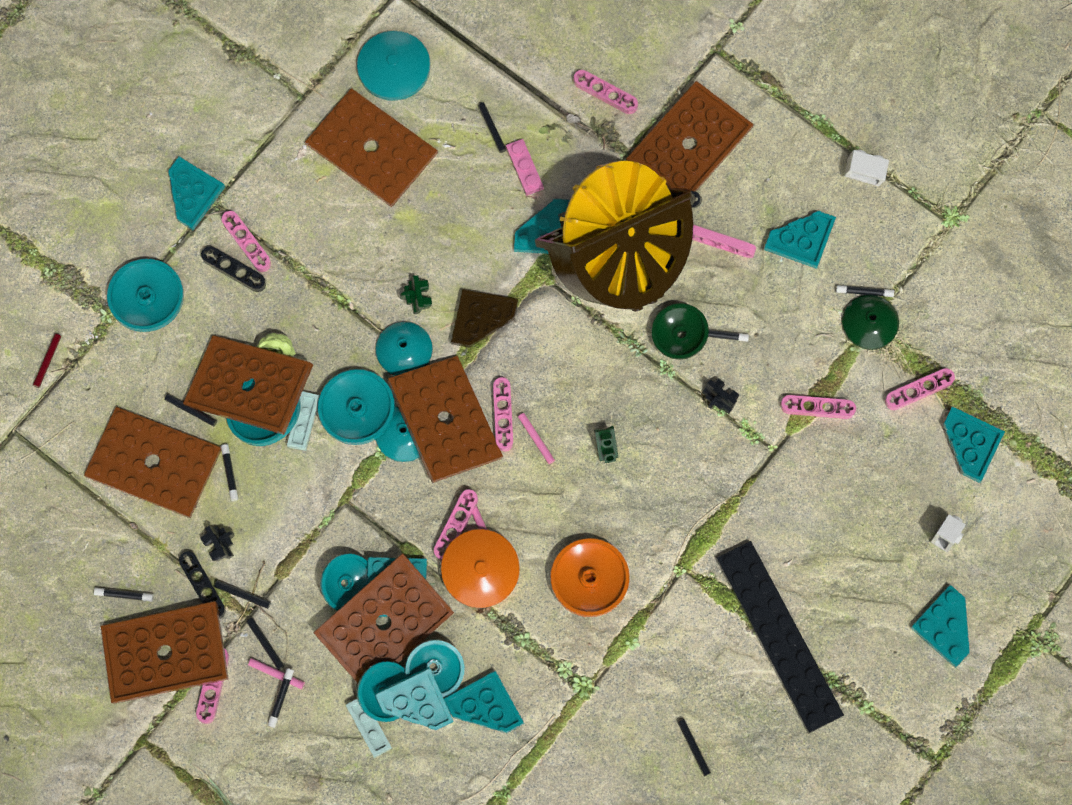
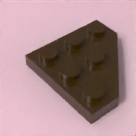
(481, 316)

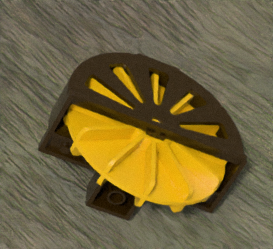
(622, 236)

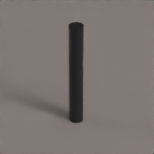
(492, 128)
(197, 413)
(242, 594)
(265, 643)
(694, 747)

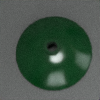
(679, 319)
(866, 332)

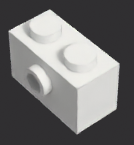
(866, 167)
(949, 533)

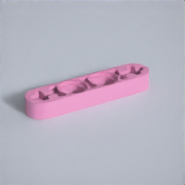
(604, 93)
(247, 240)
(723, 242)
(919, 388)
(818, 410)
(503, 414)
(453, 523)
(217, 687)

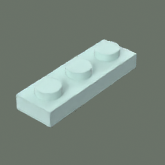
(301, 432)
(369, 729)

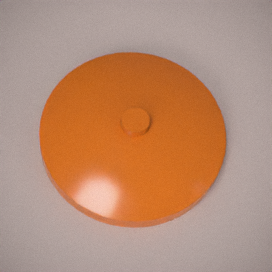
(480, 568)
(590, 577)

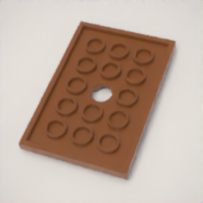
(696, 116)
(383, 172)
(230, 364)
(443, 447)
(182, 467)
(394, 592)
(134, 645)

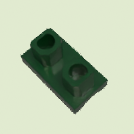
(413, 294)
(606, 444)

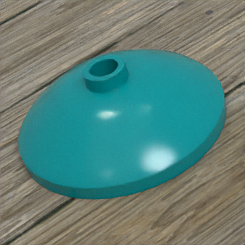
(402, 360)
(395, 444)
(343, 567)
(449, 663)
(377, 676)

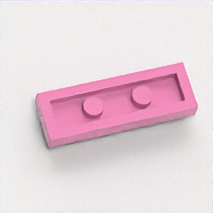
(524, 167)

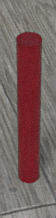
(47, 360)

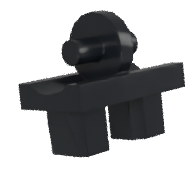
(719, 397)
(221, 541)

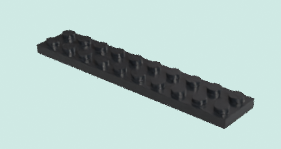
(779, 637)

